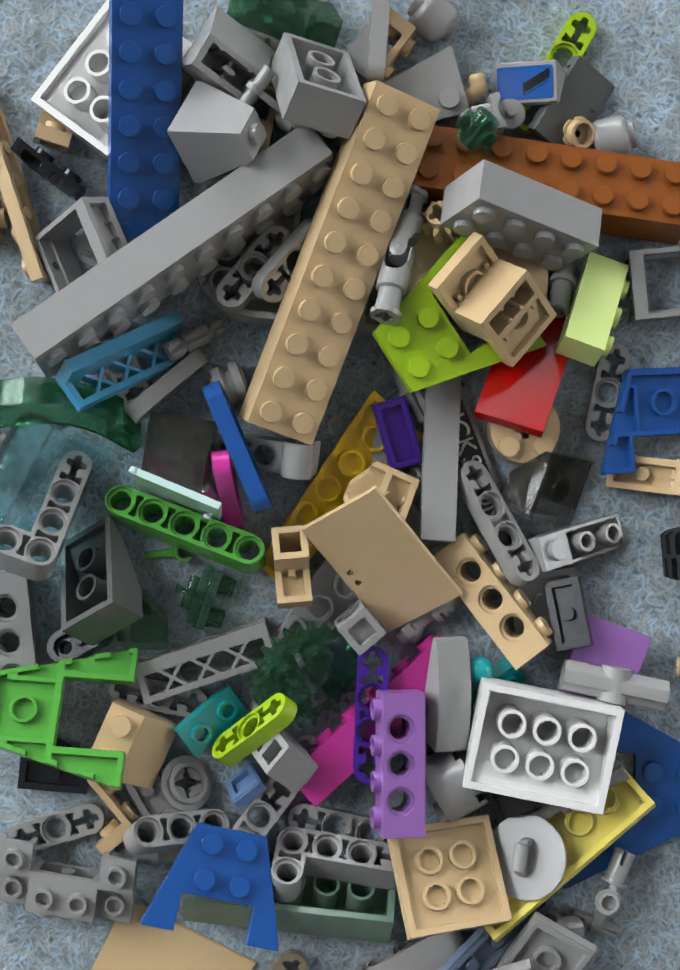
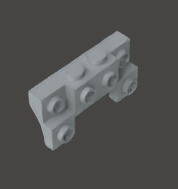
(65, 888)

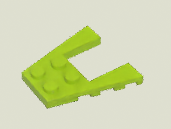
(425, 344)

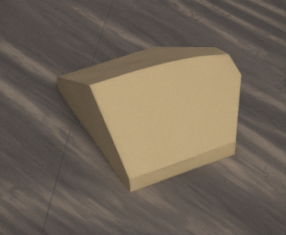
(394, 484)

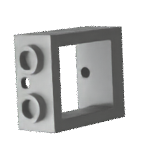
(100, 226)
(637, 293)

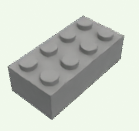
(521, 215)

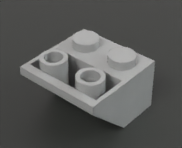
(226, 55)

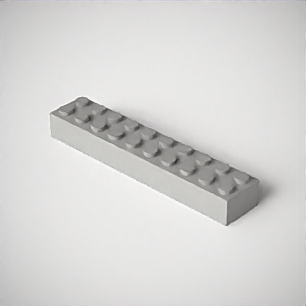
(176, 250)

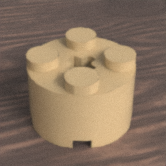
(515, 449)

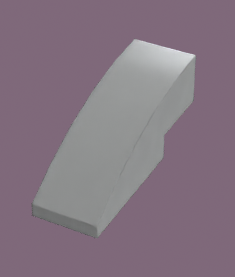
(448, 694)

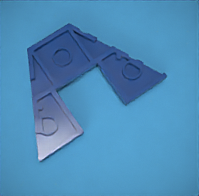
(658, 774)

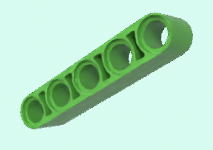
(175, 517)

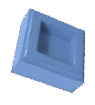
(245, 786)

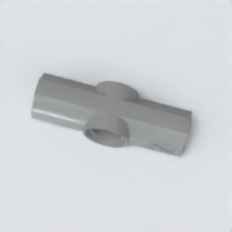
(614, 684)

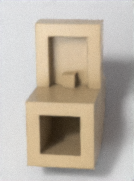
(291, 567)

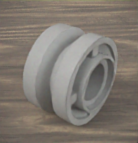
(233, 381)

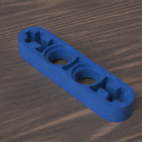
(237, 447)

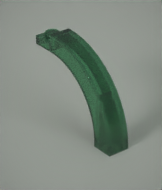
(44, 402)

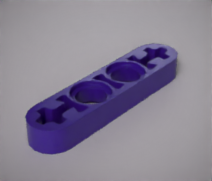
(362, 711)

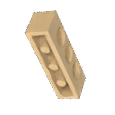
(495, 619)

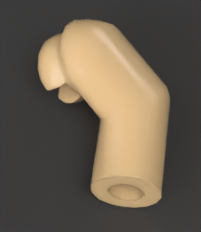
(477, 88)

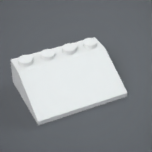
(79, 85)
(542, 745)

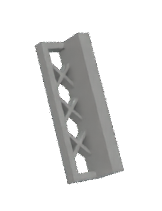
(199, 648)

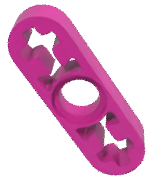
(227, 489)

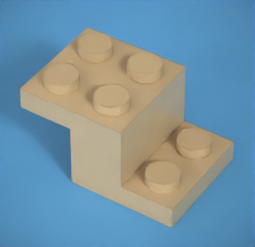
(492, 299)

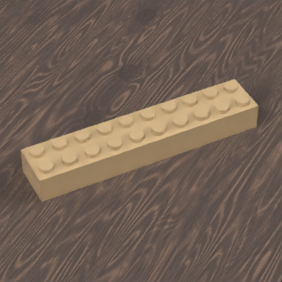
(338, 263)

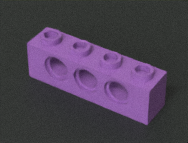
(409, 817)

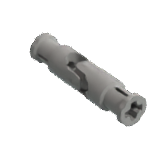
(394, 282)

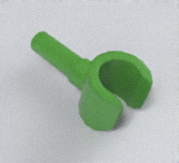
(167, 553)

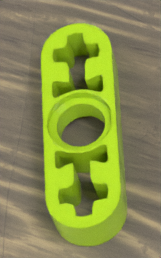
(241, 737)

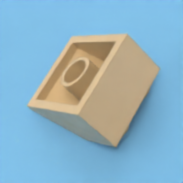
(141, 736)

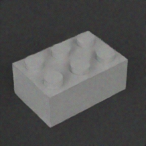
(316, 86)

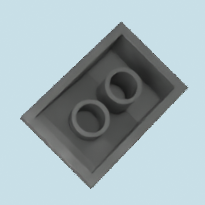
(98, 584)

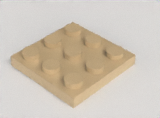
(449, 878)

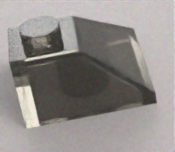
(180, 449)
(547, 487)

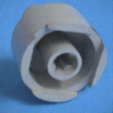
(444, 778)

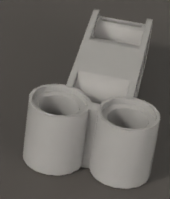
(291, 457)

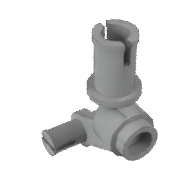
(256, 90)
(607, 898)

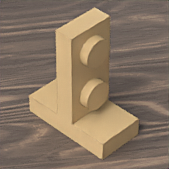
(650, 476)

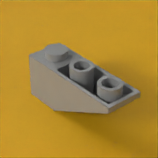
(576, 542)

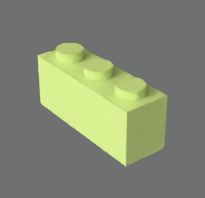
(594, 310)

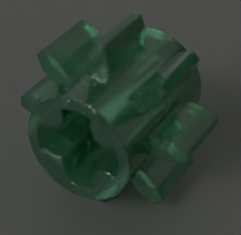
(477, 128)

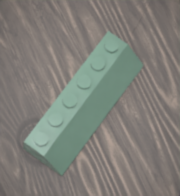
(321, 909)

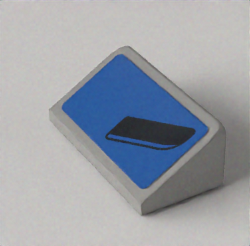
(530, 81)

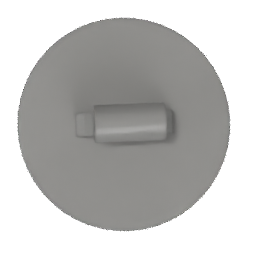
(529, 856)

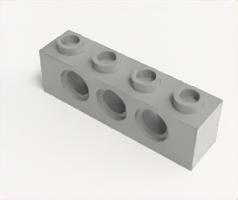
(22, 623)

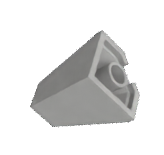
(215, 132)

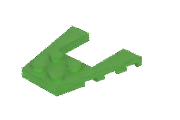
(32, 711)

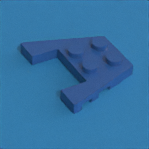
(644, 408)
(222, 867)

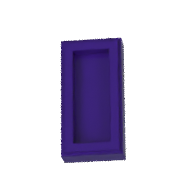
(397, 433)

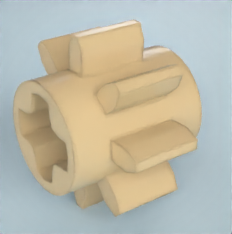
(432, 224)

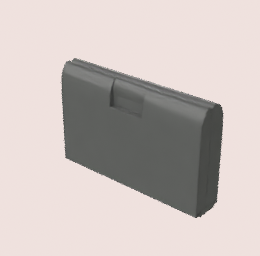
(582, 95)

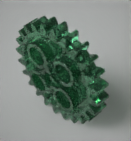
(334, 661)

